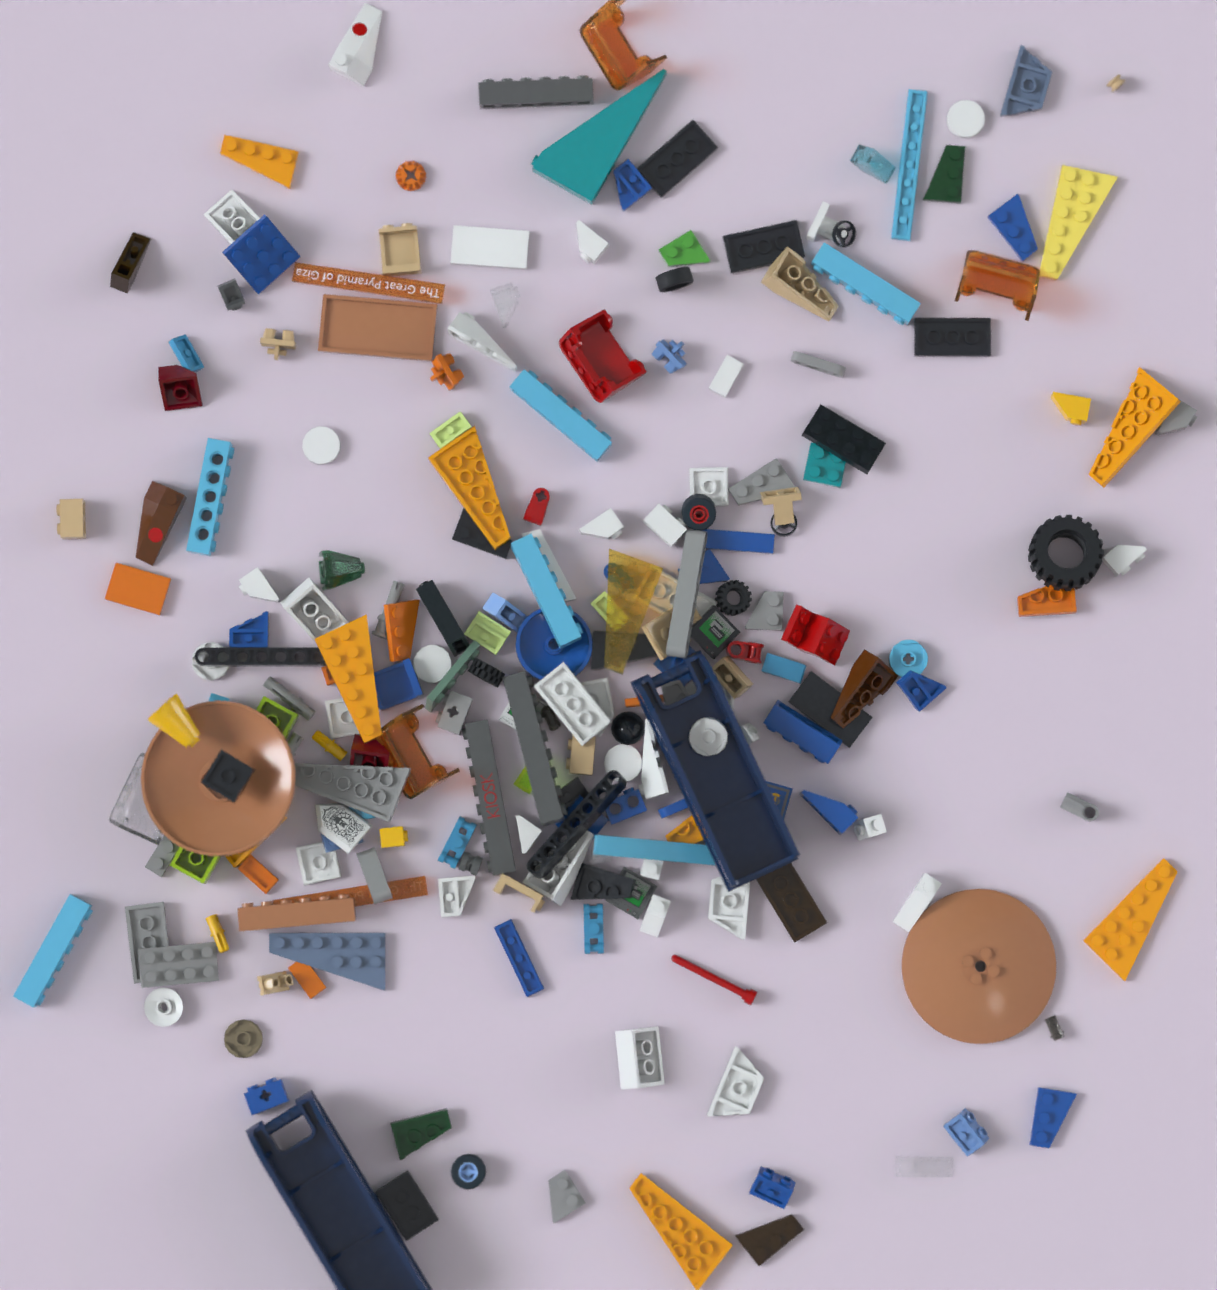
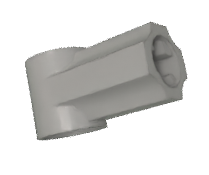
(1077, 807)

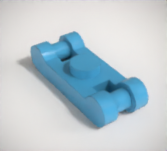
(457, 842)
(593, 929)

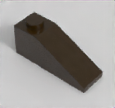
(129, 263)

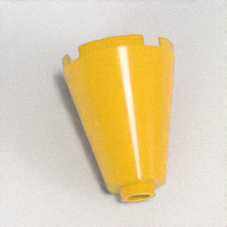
(176, 722)

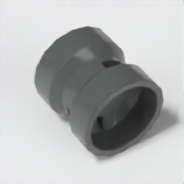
(470, 863)

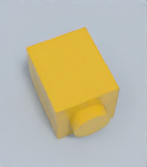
(393, 837)

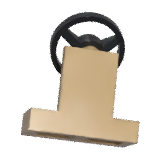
(782, 508)

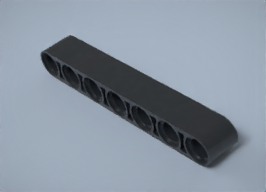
(253, 662)
(567, 827)

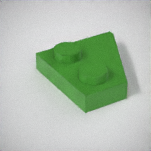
(684, 251)

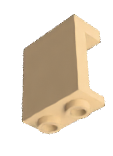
(400, 250)
(505, 880)

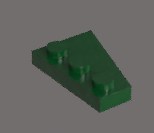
(948, 177)
(416, 1131)

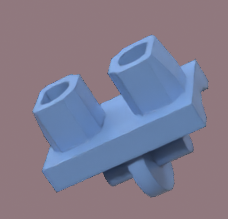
(676, 361)

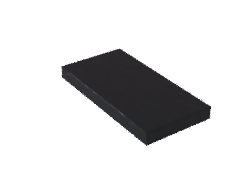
(677, 158)
(761, 245)
(952, 337)
(818, 701)

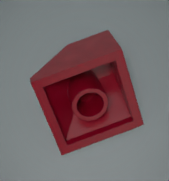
(179, 388)
(368, 753)

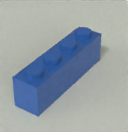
(802, 732)

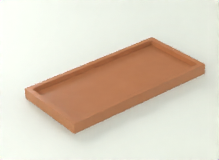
(377, 327)

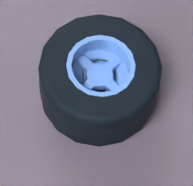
(466, 1177)

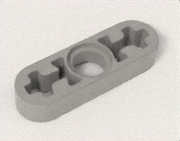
(818, 364)

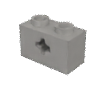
(462, 706)

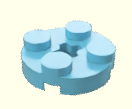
(899, 652)

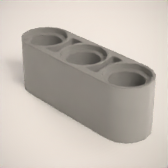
(374, 875)

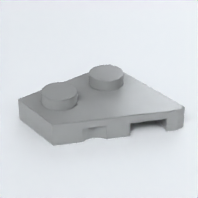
(767, 613)
(563, 1196)

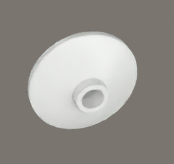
(153, 1007)

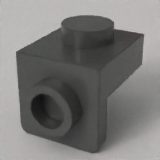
(231, 295)

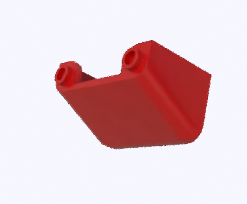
(599, 357)

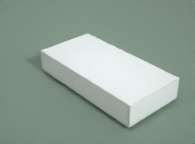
(726, 376)

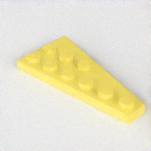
(1074, 207)

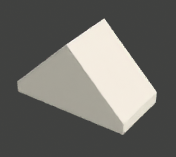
(527, 832)

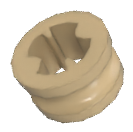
(1115, 83)

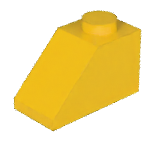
(1072, 407)

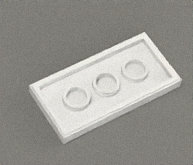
(489, 247)
(665, 595)
(572, 704)

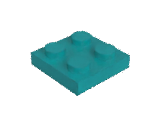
(823, 467)

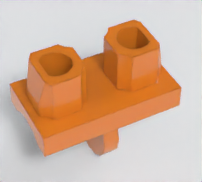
(443, 373)

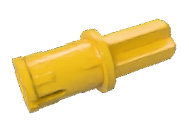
(329, 745)
(217, 932)

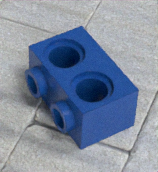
(626, 811)

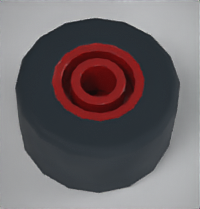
(697, 505)

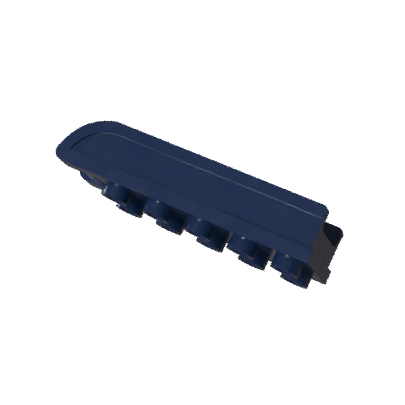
(722, 789)
(335, 1204)

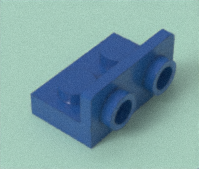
(772, 1187)

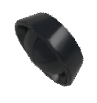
(627, 728)

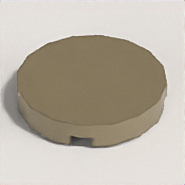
(243, 1038)

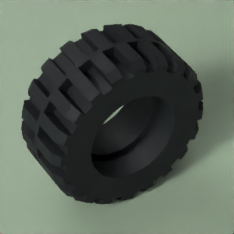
(1081, 534)

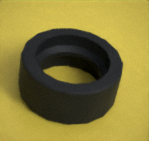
(674, 279)

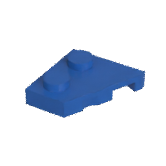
(712, 570)
(251, 633)
(919, 689)

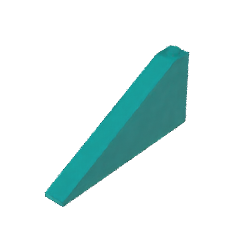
(589, 152)

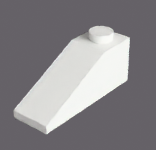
(917, 902)

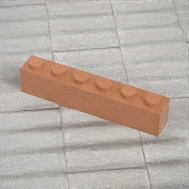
(296, 914)

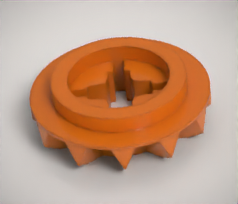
(411, 184)

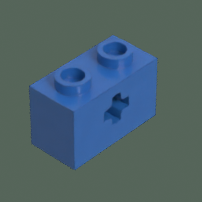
(255, 1101)

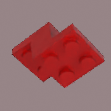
(815, 635)

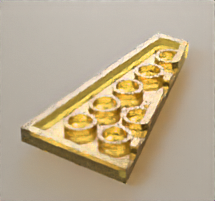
(628, 598)

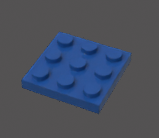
(261, 254)

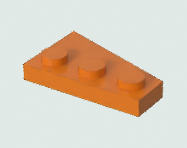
(1046, 602)
(400, 628)

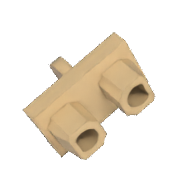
(269, 341)
(274, 982)

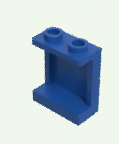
(396, 685)

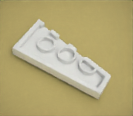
(553, 566)

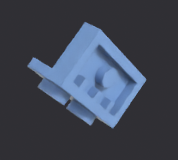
(966, 1132)

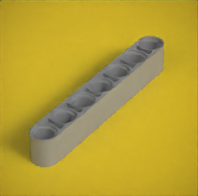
(686, 593)

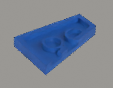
(1014, 227)
(1049, 1115)

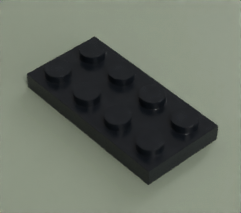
(843, 439)

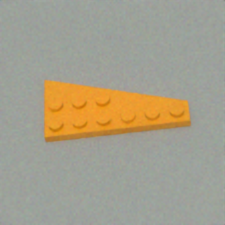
(1135, 422)
(351, 666)

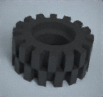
(722, 600)
(486, 672)

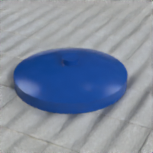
(540, 652)

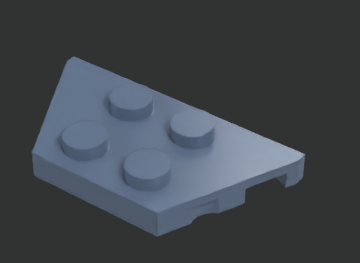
(1027, 85)

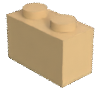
(72, 519)
(731, 677)
(581, 757)

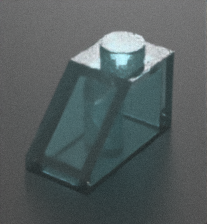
(872, 163)

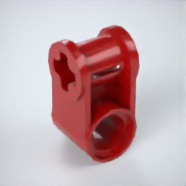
(536, 510)
(746, 651)

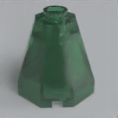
(338, 569)

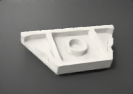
(730, 907)
(737, 1087)

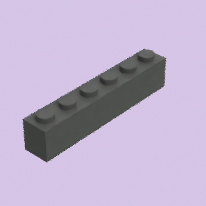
(536, 92)

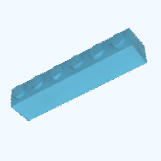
(865, 283)
(560, 415)
(546, 591)
(52, 951)

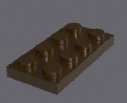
(791, 901)

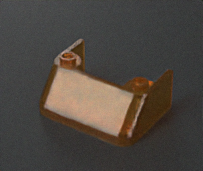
(612, 49)
(1000, 278)
(407, 752)

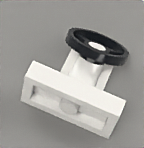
(830, 228)

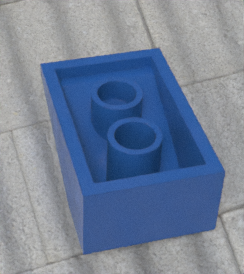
(835, 813)

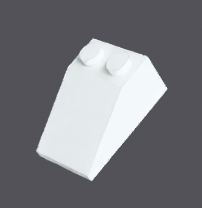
(231, 216)
(313, 610)

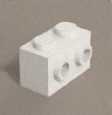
(665, 525)

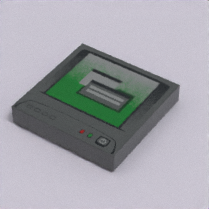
(641, 895)

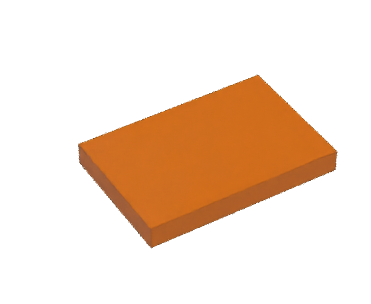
(137, 589)

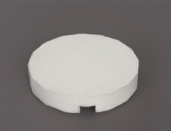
(965, 119)
(321, 445)
(431, 663)
(210, 673)
(708, 736)
(624, 760)

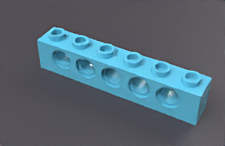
(213, 448)

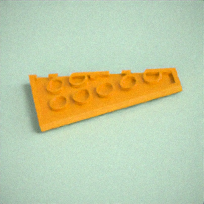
(469, 479)
(1125, 928)
(687, 1237)

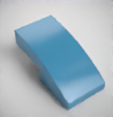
(783, 668)

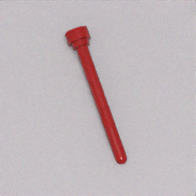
(747, 995)

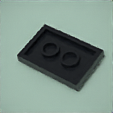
(407, 1205)

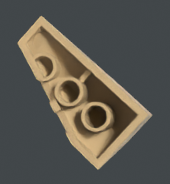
(795, 282)

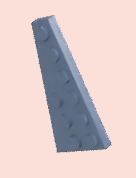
(343, 954)

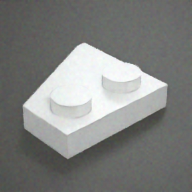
(454, 894)

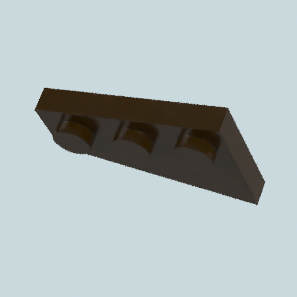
(769, 1238)

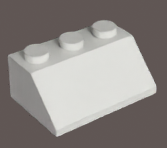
(639, 1057)

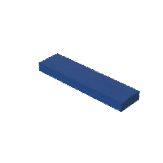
(740, 541)
(519, 958)

